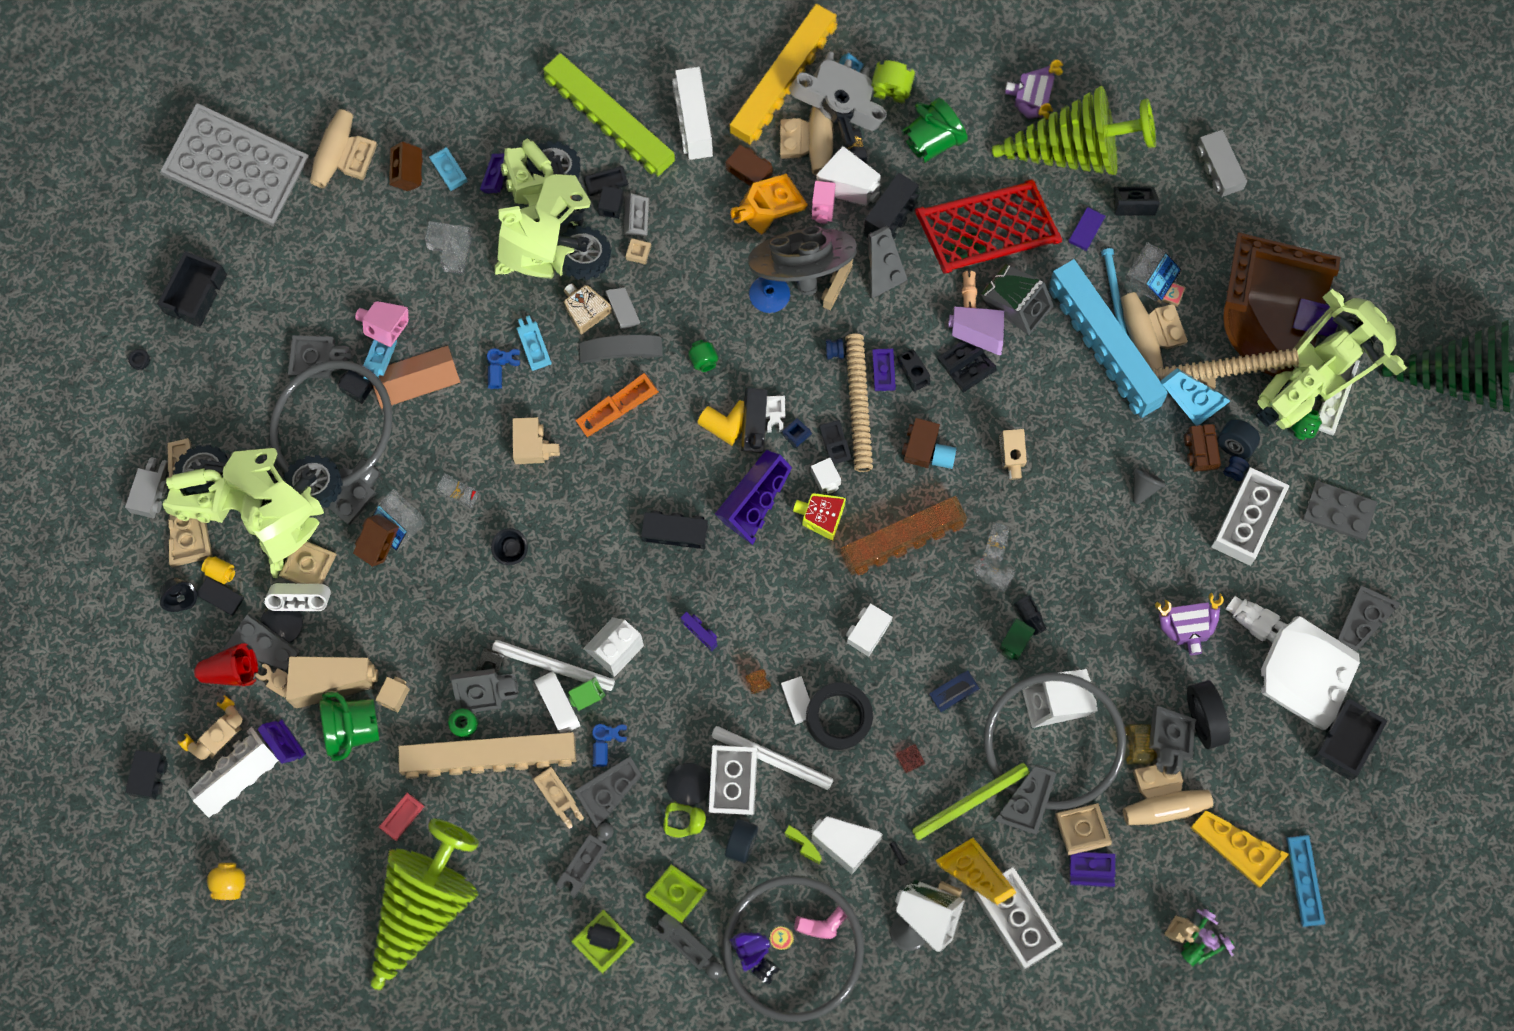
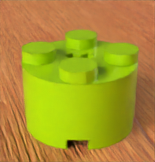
(892, 80)

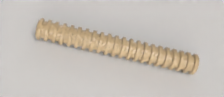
(1235, 365)
(858, 402)

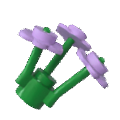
(1194, 953)

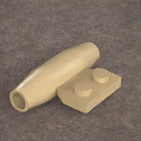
(810, 137)
(340, 151)
(1152, 330)
(1164, 798)

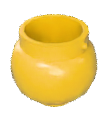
(226, 882)

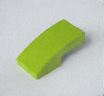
(808, 849)

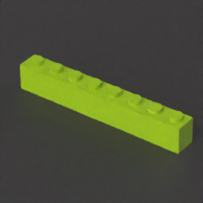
(609, 115)

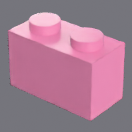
(823, 201)

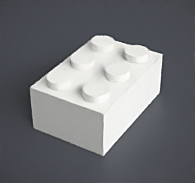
(733, 780)

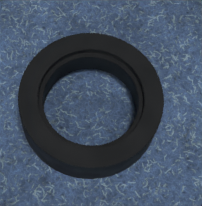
(856, 696)
(1210, 714)

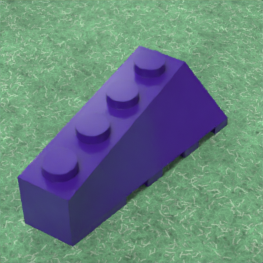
(754, 496)

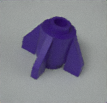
(750, 948)

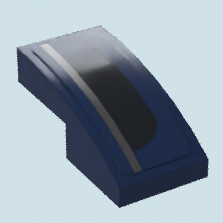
(954, 691)

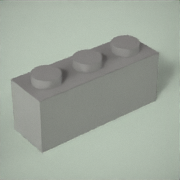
(1221, 163)

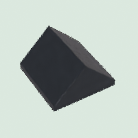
(1135, 201)

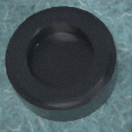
(139, 359)

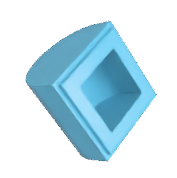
(944, 456)

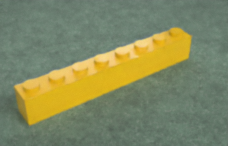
(778, 79)

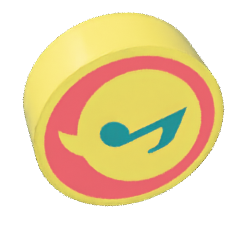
(781, 938)

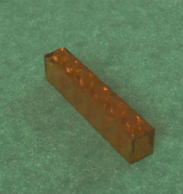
(903, 535)

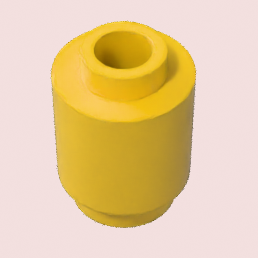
(218, 569)

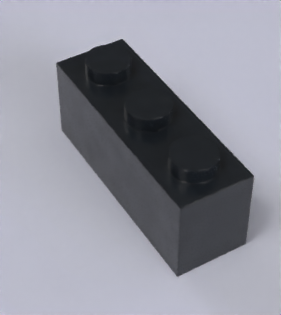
(674, 530)

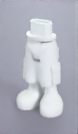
(1255, 618)

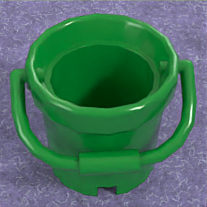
(934, 130)
(347, 724)

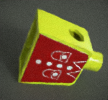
(821, 513)

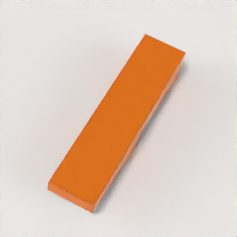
(611, 407)

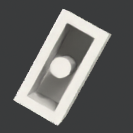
(869, 629)

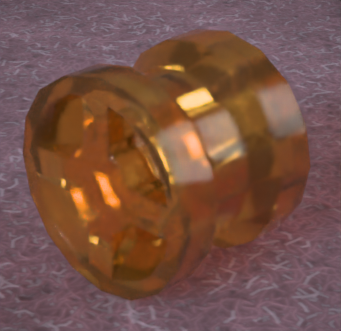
(758, 681)

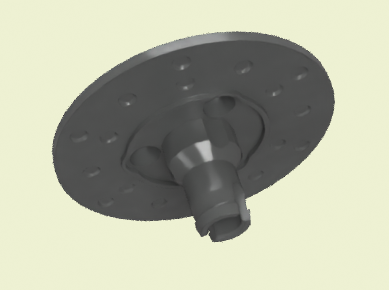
(802, 256)

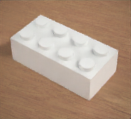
(692, 113)
(1250, 516)
(1021, 924)

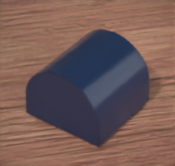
(796, 433)

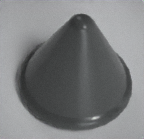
(1145, 485)
(905, 936)

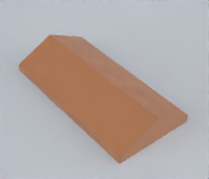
(419, 375)

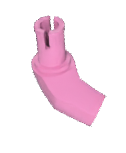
(821, 929)

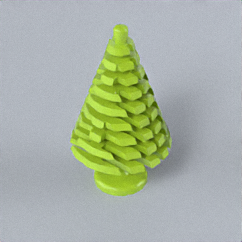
(1079, 135)
(420, 899)

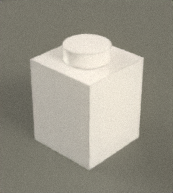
(826, 476)

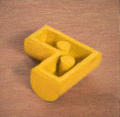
(724, 427)

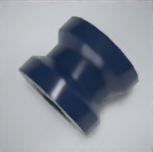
(834, 348)
(1236, 468)

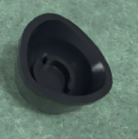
(509, 546)
(174, 589)

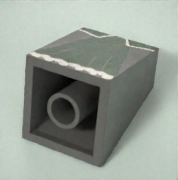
(1019, 296)

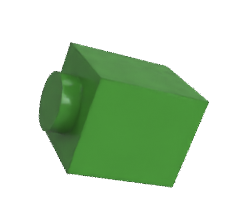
(586, 694)

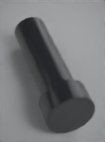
(897, 852)

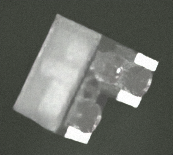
(453, 243)

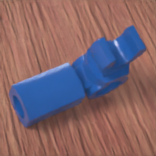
(495, 359)
(600, 749)

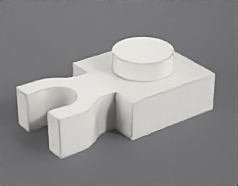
(774, 411)

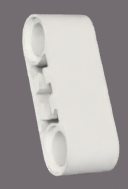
(297, 597)
(557, 703)

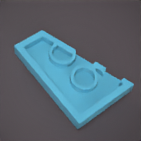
(1194, 396)

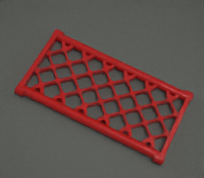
(991, 251)

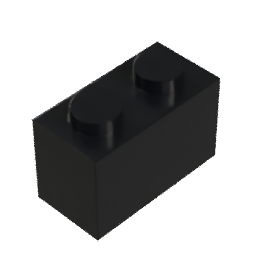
(146, 775)

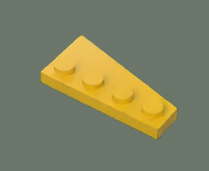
(1246, 853)
(977, 871)

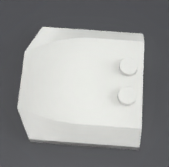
(1308, 672)

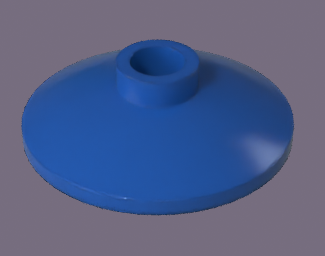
(769, 302)

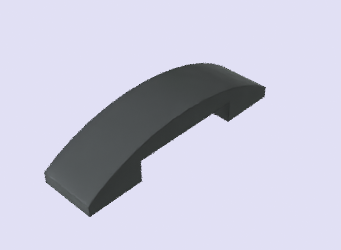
(620, 347)

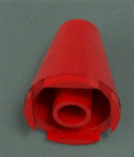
(230, 667)

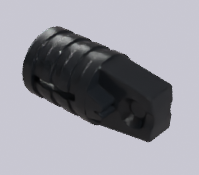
(1030, 614)

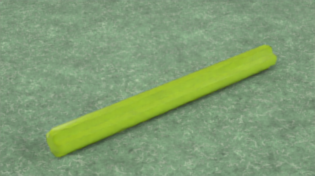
(970, 801)

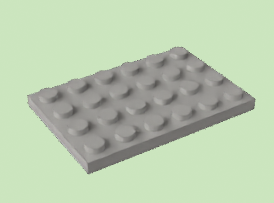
(234, 164)

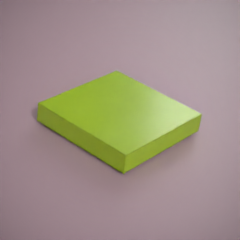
(676, 893)
(599, 957)

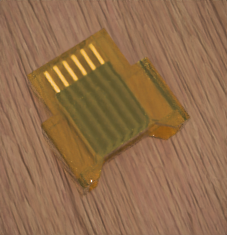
(1139, 744)

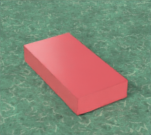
(401, 816)

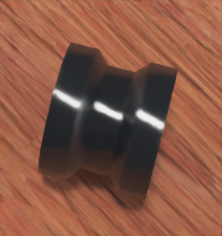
(765, 970)

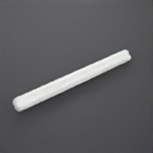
(551, 664)
(774, 758)

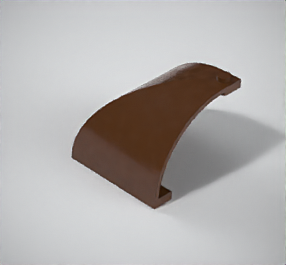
(1266, 292)

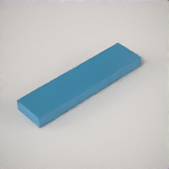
(1305, 881)

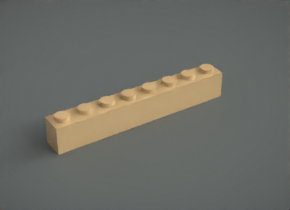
(487, 754)

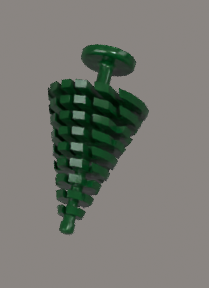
(1465, 368)

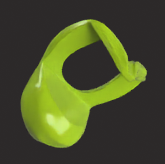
(697, 820)

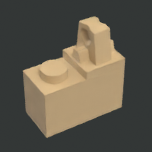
(529, 444)

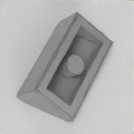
(636, 215)
(622, 308)

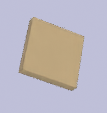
(308, 564)
(1083, 829)

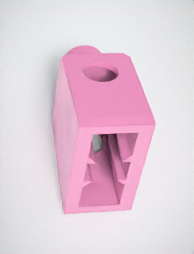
(383, 321)

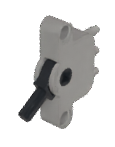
(841, 96)

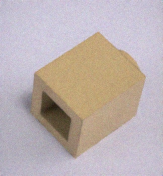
(393, 693)

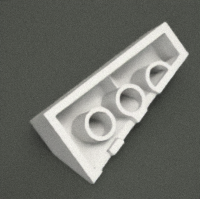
(233, 773)

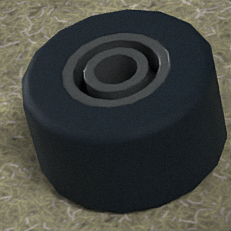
(1239, 439)
(741, 841)

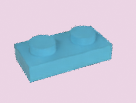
(448, 169)

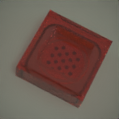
(910, 758)

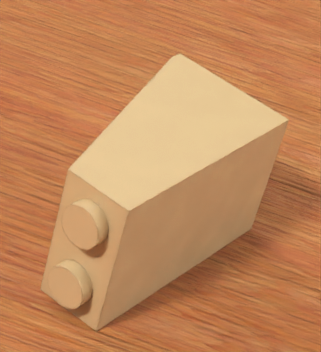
(318, 675)

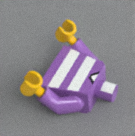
(1034, 91)
(1190, 623)

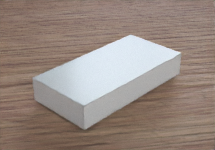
(796, 698)

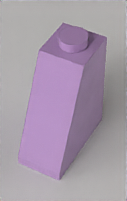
(979, 327)

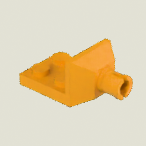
(768, 201)

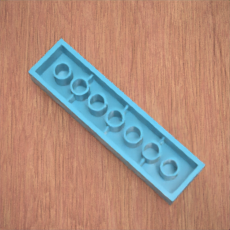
(1107, 339)

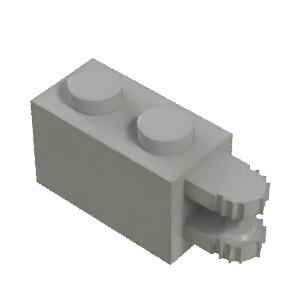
(148, 489)

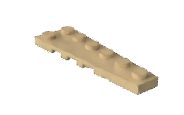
(189, 538)

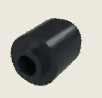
(603, 936)

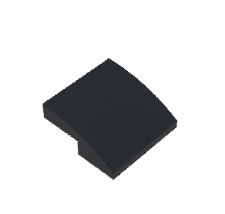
(960, 357)

